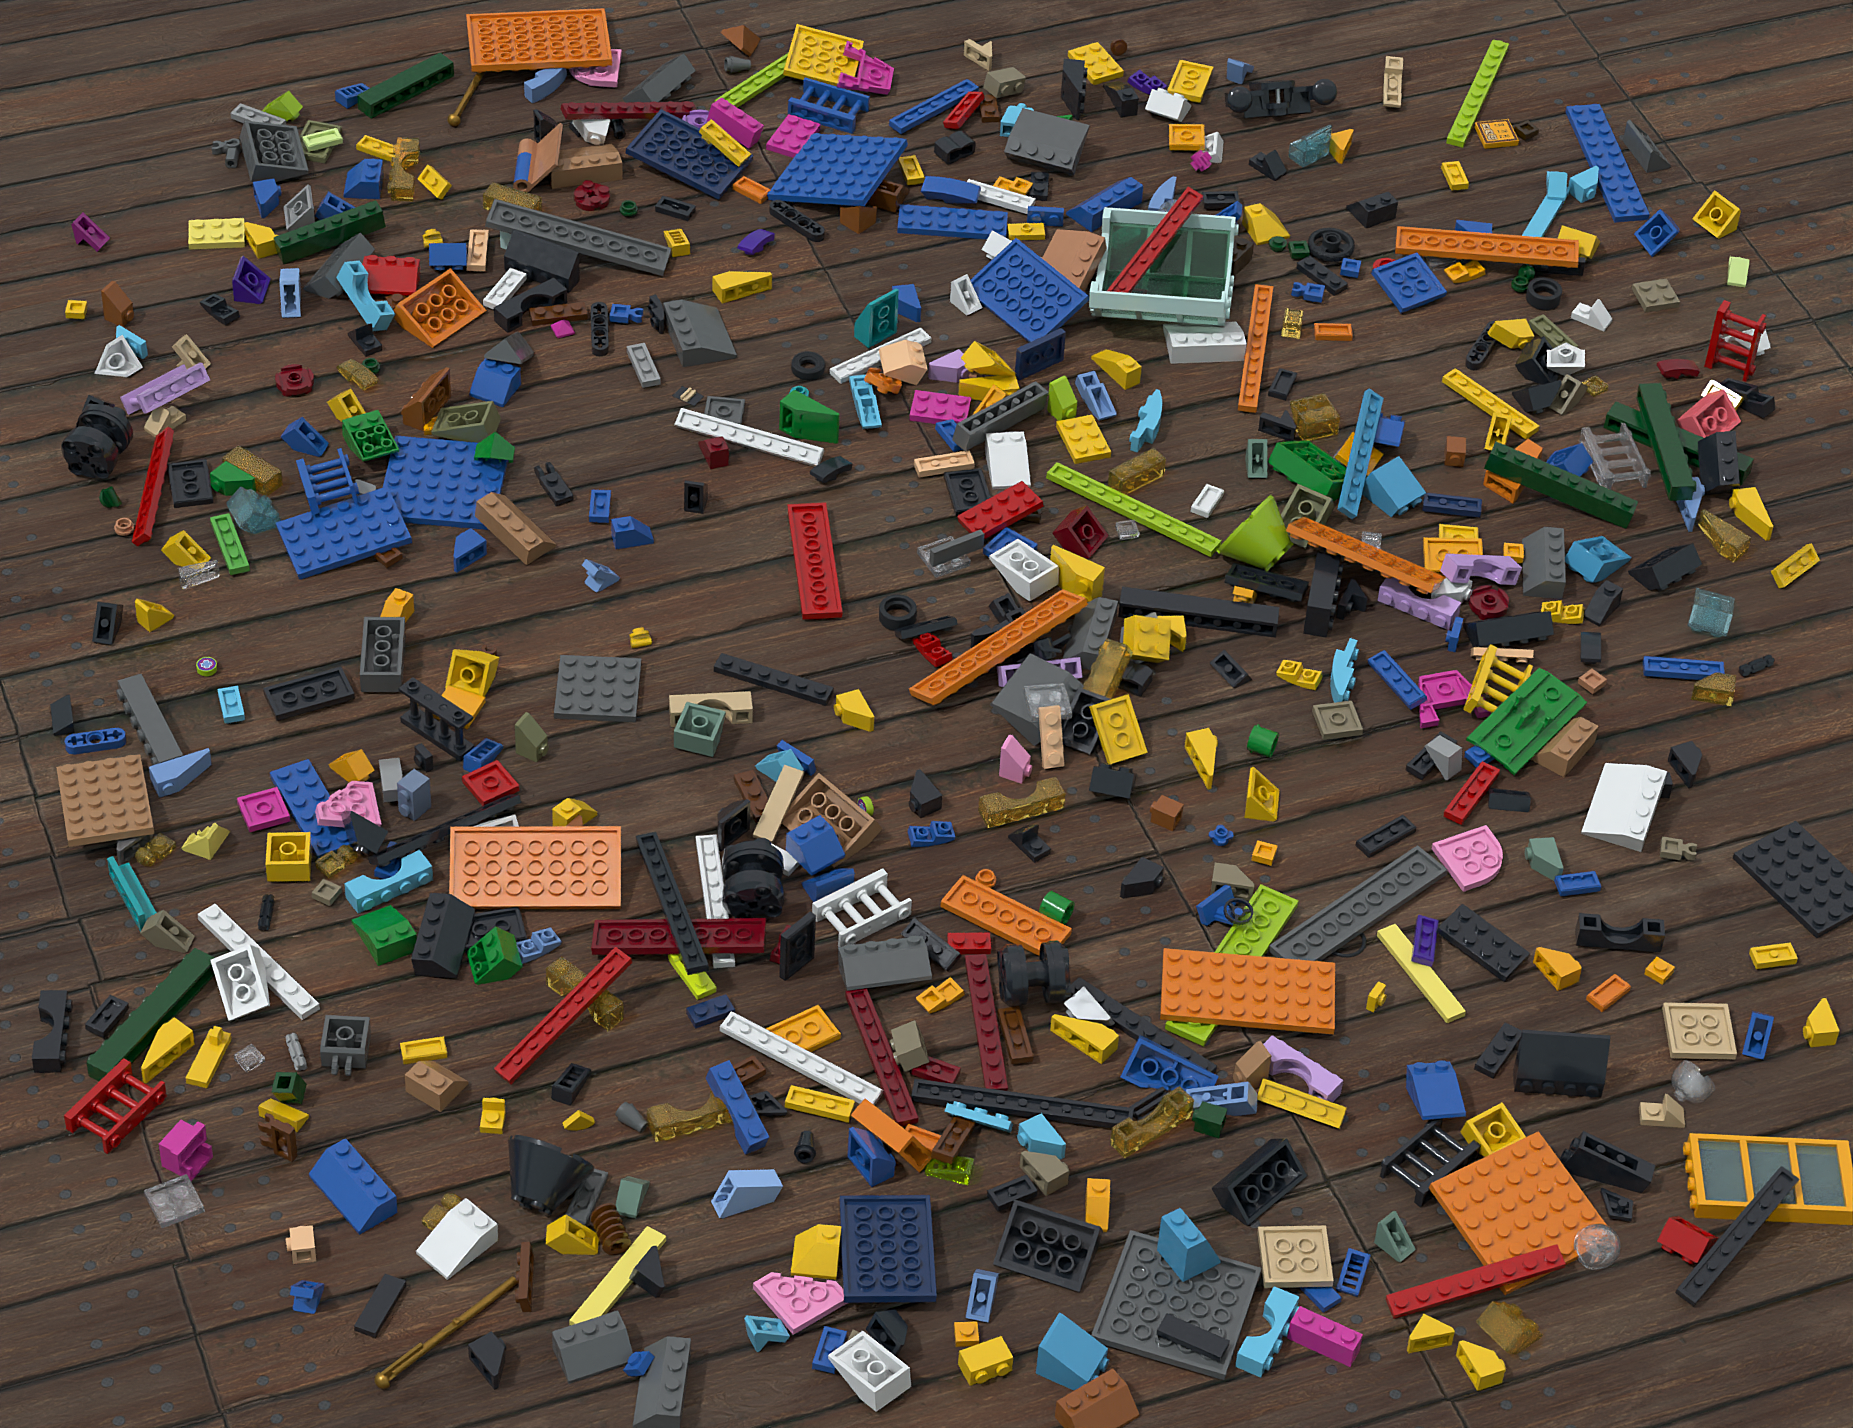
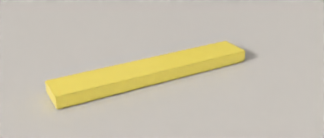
(1421, 974)
(617, 1279)

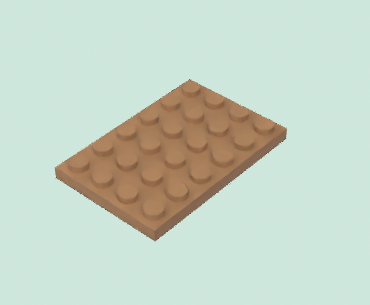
(104, 800)

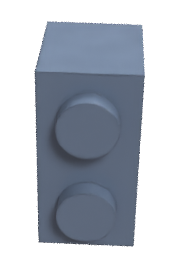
(414, 795)

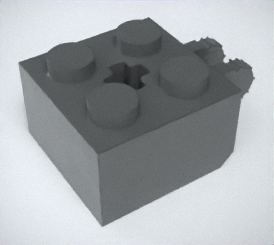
(345, 1042)

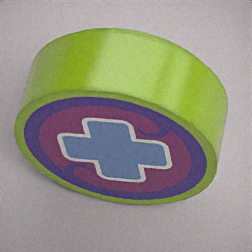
(206, 666)
(866, 804)

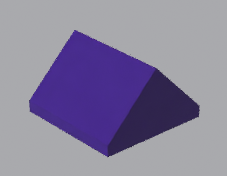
(249, 282)

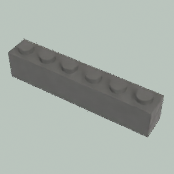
(1000, 415)
(147, 719)

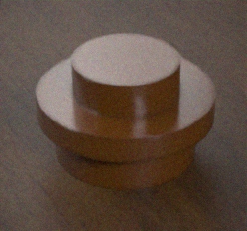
(1118, 47)

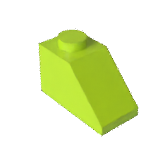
(284, 106)
(1061, 399)

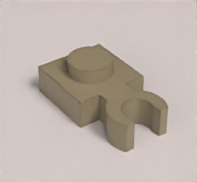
(1674, 849)

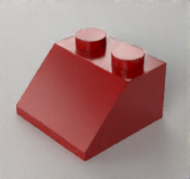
(1686, 1239)

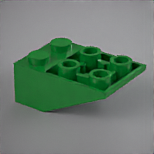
(808, 419)
(368, 436)

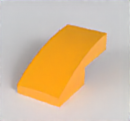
(1018, 185)
(1463, 273)
(940, 997)

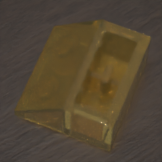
(1314, 417)
(1509, 1327)

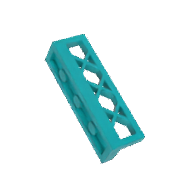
(131, 891)

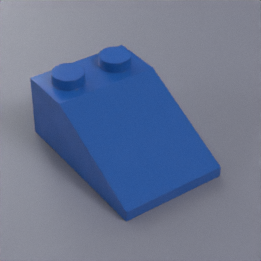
(1435, 1090)

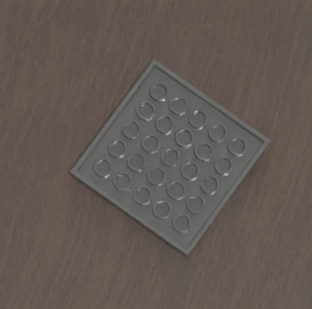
(1149, 1288)

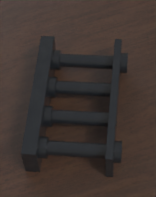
(431, 729)
(1466, 1155)

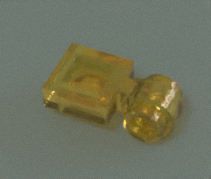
(157, 847)
(333, 863)
(437, 1213)

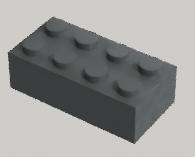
(382, 654)

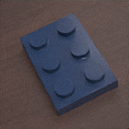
(1040, 354)

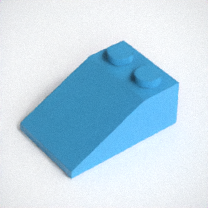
(1595, 558)

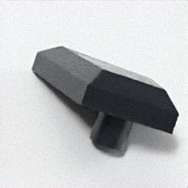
(767, 1105)
(1617, 1205)

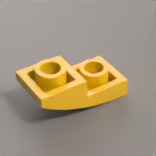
(1564, 614)
(1295, 674)

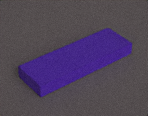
(1424, 940)

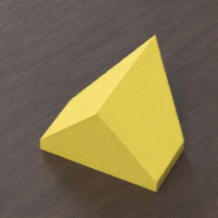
(206, 842)

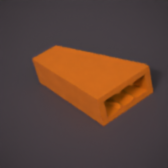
(1507, 488)
(892, 1135)

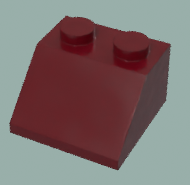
(1080, 532)

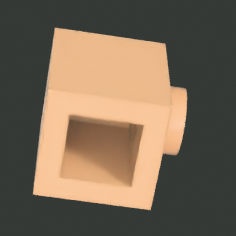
(301, 1244)

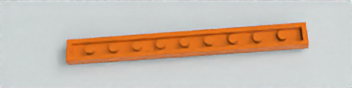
(1255, 348)

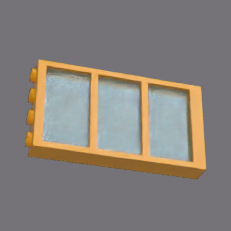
(1734, 1168)

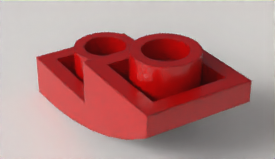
(932, 650)

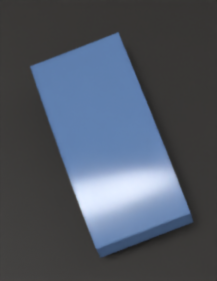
(539, 945)

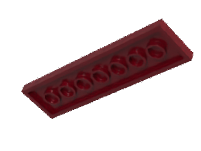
(655, 937)

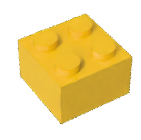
(1147, 638)
(288, 856)

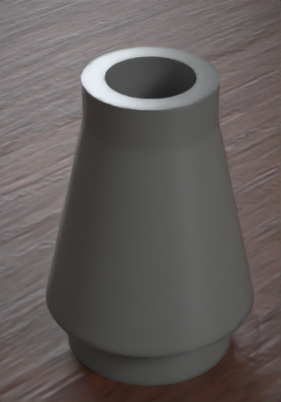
(736, 64)
(631, 1117)

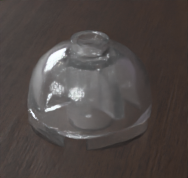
(1690, 1084)
(1597, 1246)

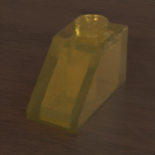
(1715, 688)

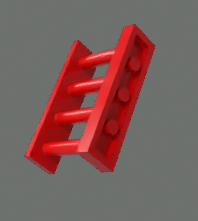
(1717, 342)
(107, 1089)

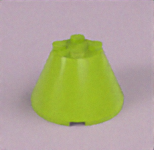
(1260, 538)

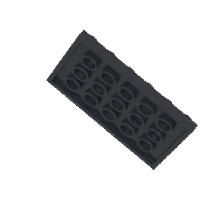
(1801, 877)

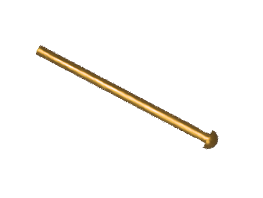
(454, 119)
(382, 1378)

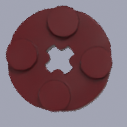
(599, 194)
(302, 384)
(1484, 610)

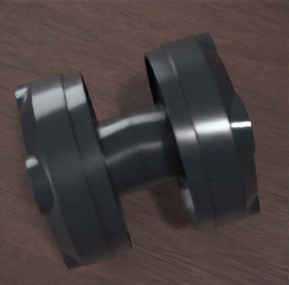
(97, 441)
(753, 879)
(1049, 972)

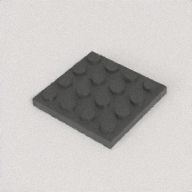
(597, 688)

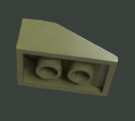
(467, 422)
(1306, 504)

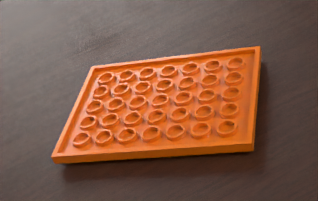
(538, 40)

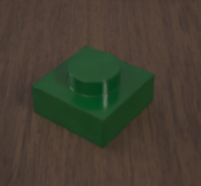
(1298, 249)

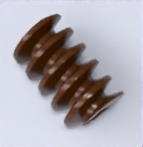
(610, 1229)

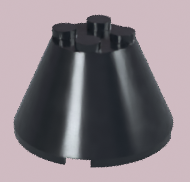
(542, 1174)

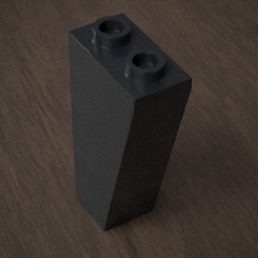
(1606, 1163)

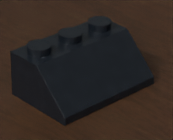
(1719, 463)
(1667, 567)

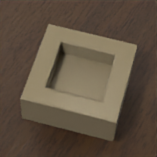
(326, 892)

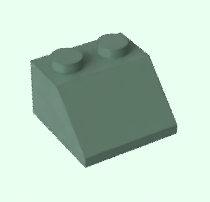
(699, 729)

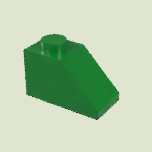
(229, 479)

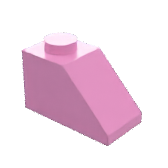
(1014, 761)

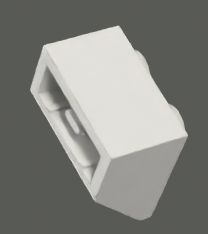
(1167, 105)

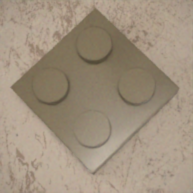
(1655, 295)
(1337, 720)

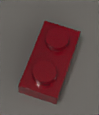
(937, 1071)

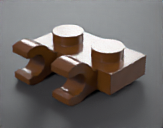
(281, 1137)

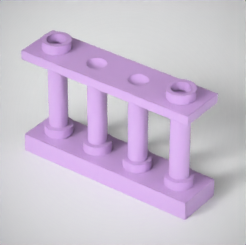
(165, 388)

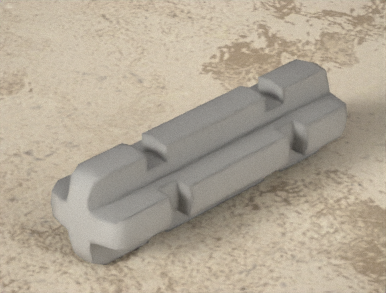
(296, 1052)

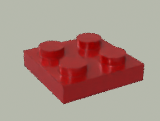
(490, 783)

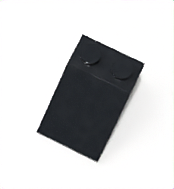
(1080, 730)

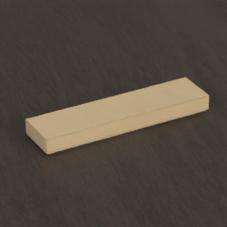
(778, 803)

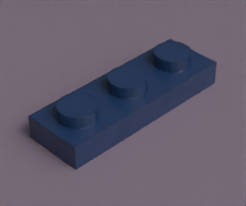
(1452, 505)

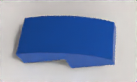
(937, 833)

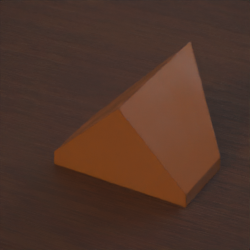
(742, 38)
(858, 217)

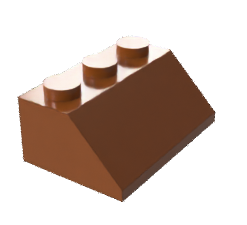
(427, 400)
(1098, 1404)

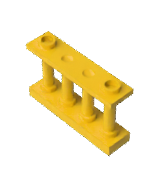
(1484, 674)

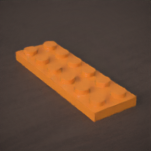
(1003, 915)

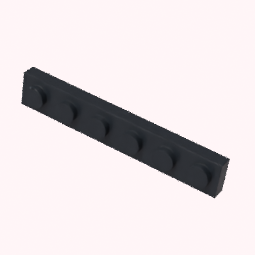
(773, 679)

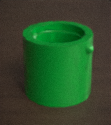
(1262, 741)
(1057, 907)

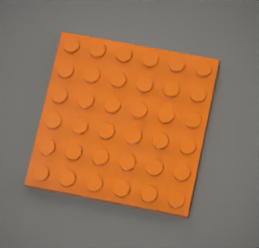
(1516, 1204)

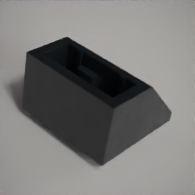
(1113, 781)

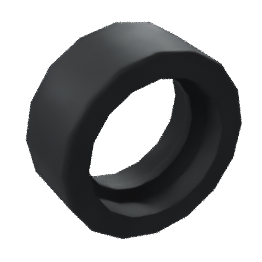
(1544, 302)
(897, 601)

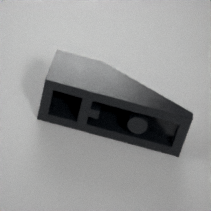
(1123, 98)

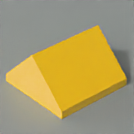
(1718, 215)
(1261, 797)

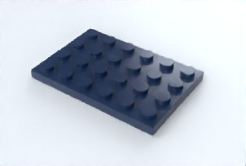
(682, 153)
(887, 1248)

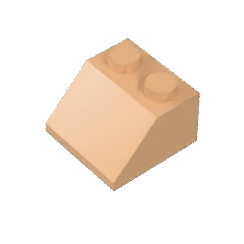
(903, 361)

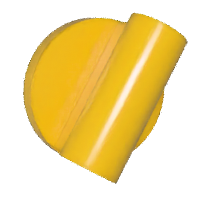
(431, 236)
(640, 638)

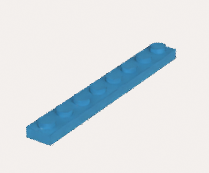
(1360, 454)

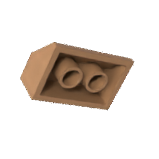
(1567, 746)

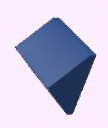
(828, 883)

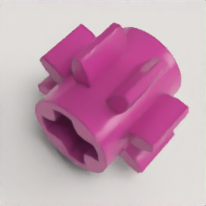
(1201, 160)

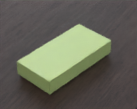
(322, 139)

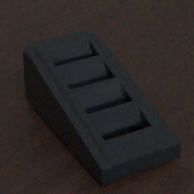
(569, 1085)

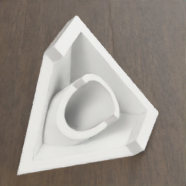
(118, 359)
(1565, 359)

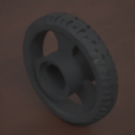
(1331, 244)

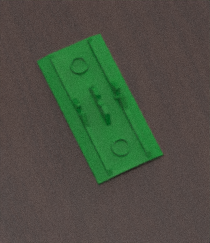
(1527, 720)

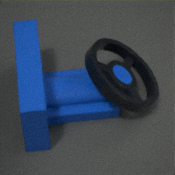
(1221, 908)

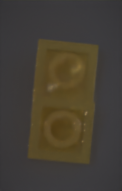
(359, 373)

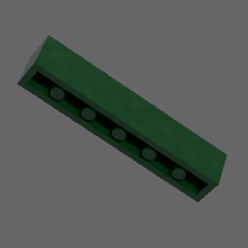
(405, 85)
(329, 232)

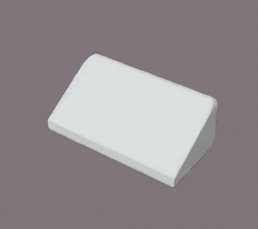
(1214, 147)

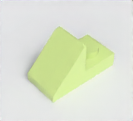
(1737, 271)

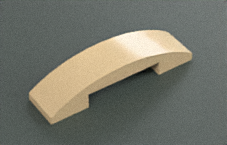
(1392, 82)

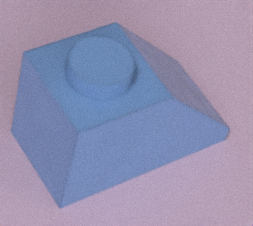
(982, 1295)

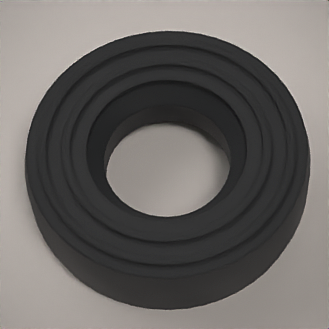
(808, 373)

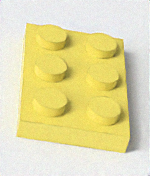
(216, 233)

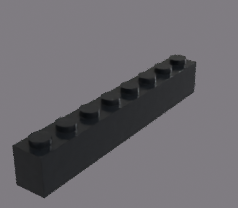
(1201, 611)

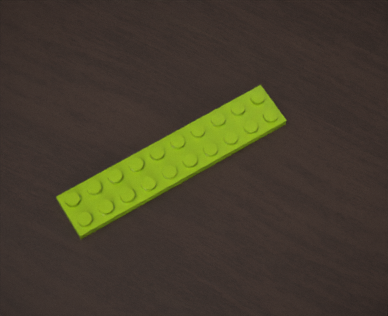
(1269, 917)

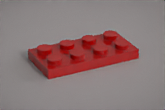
(1001, 510)

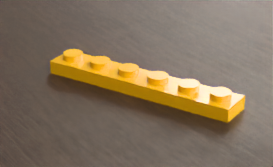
(1489, 402)

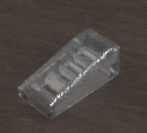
(193, 575)

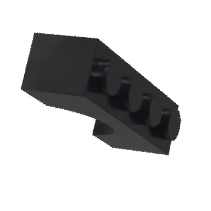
(509, 313)
(1643, 936)
(49, 1051)

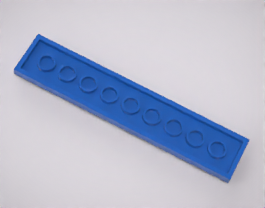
(1603, 151)

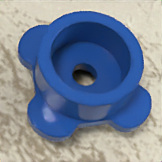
(1221, 835)

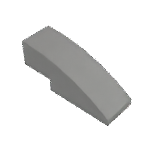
(390, 774)

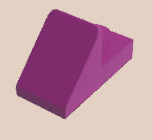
(86, 229)

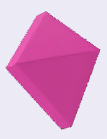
(562, 329)

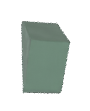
(1256, 458)
(631, 1196)
(1393, 1237)

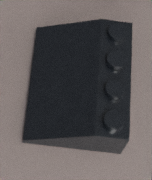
(1561, 1063)
(1048, 1246)

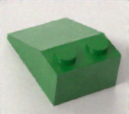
(386, 934)

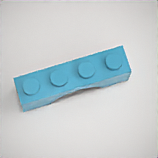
(354, 281)
(366, 892)
(1257, 1351)

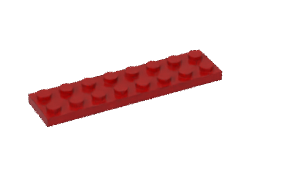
(814, 561)

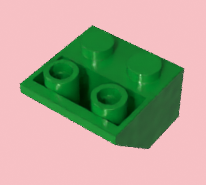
(494, 957)

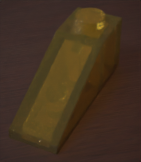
(1724, 537)

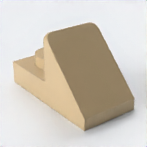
(979, 54)
(189, 353)
(162, 418)
(1665, 1114)

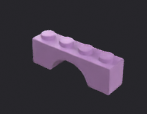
(1497, 568)
(1437, 611)
(1071, 665)
(1319, 1080)

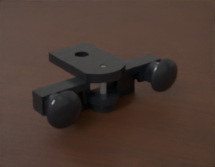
(1296, 99)

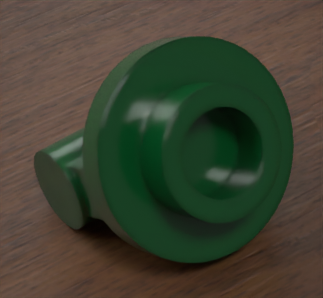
(109, 498)

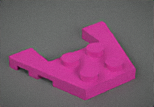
(872, 74)
(1444, 691)

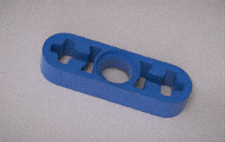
(80, 738)

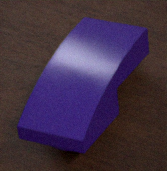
(1144, 83)
(755, 241)

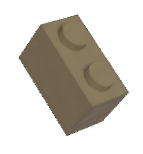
(1004, 82)
(909, 1046)

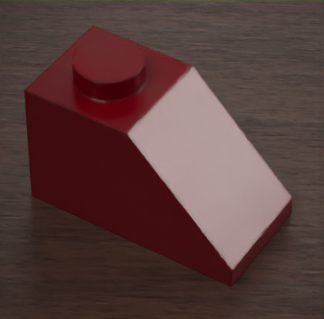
(715, 452)

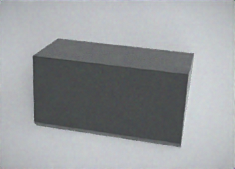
(1644, 148)
(511, 349)

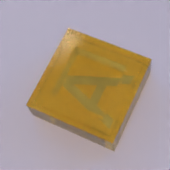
(1595, 386)

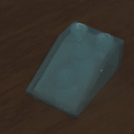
(1711, 612)

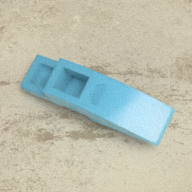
(1149, 422)
(1342, 672)

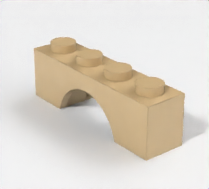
(736, 704)

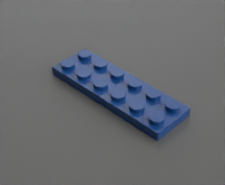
(951, 222)
(302, 793)

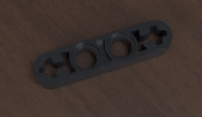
(812, 231)
(599, 329)
(1480, 344)

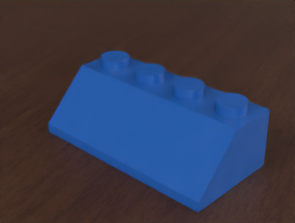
(1122, 195)
(353, 1187)

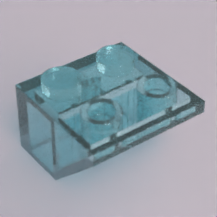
(1311, 146)
(252, 511)

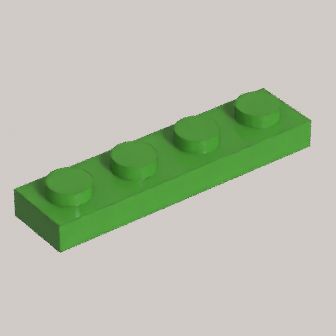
(229, 544)

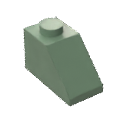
(1544, 857)

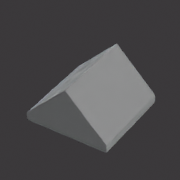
(299, 210)

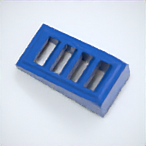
(348, 96)
(480, 756)
(1358, 1257)

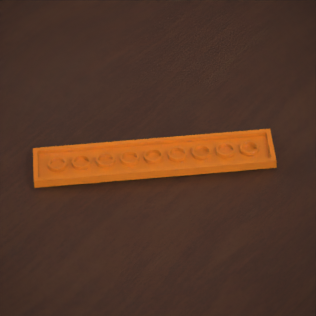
(1487, 246)
(998, 647)

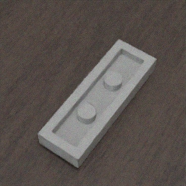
(248, 113)
(643, 365)

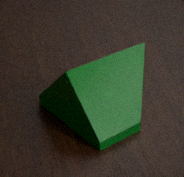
(495, 448)

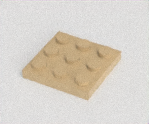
(1699, 1031)
(1295, 1256)

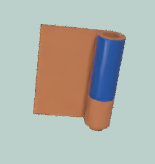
(537, 159)

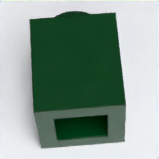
(289, 1087)
(1209, 1119)

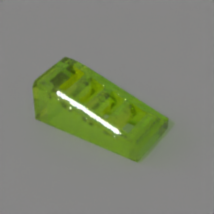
(960, 1176)

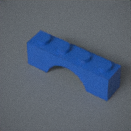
(747, 1124)

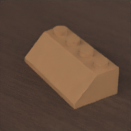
(512, 527)

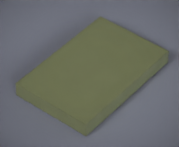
(312, 127)

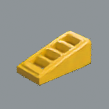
(678, 242)

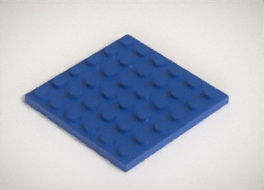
(837, 169)
(441, 481)

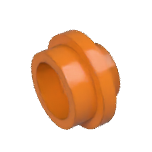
(986, 877)

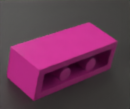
(735, 122)
(1325, 1336)

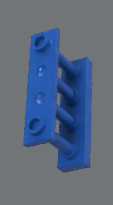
(825, 116)
(312, 489)

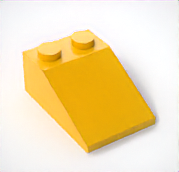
(1078, 574)

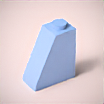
(290, 292)
(745, 1190)

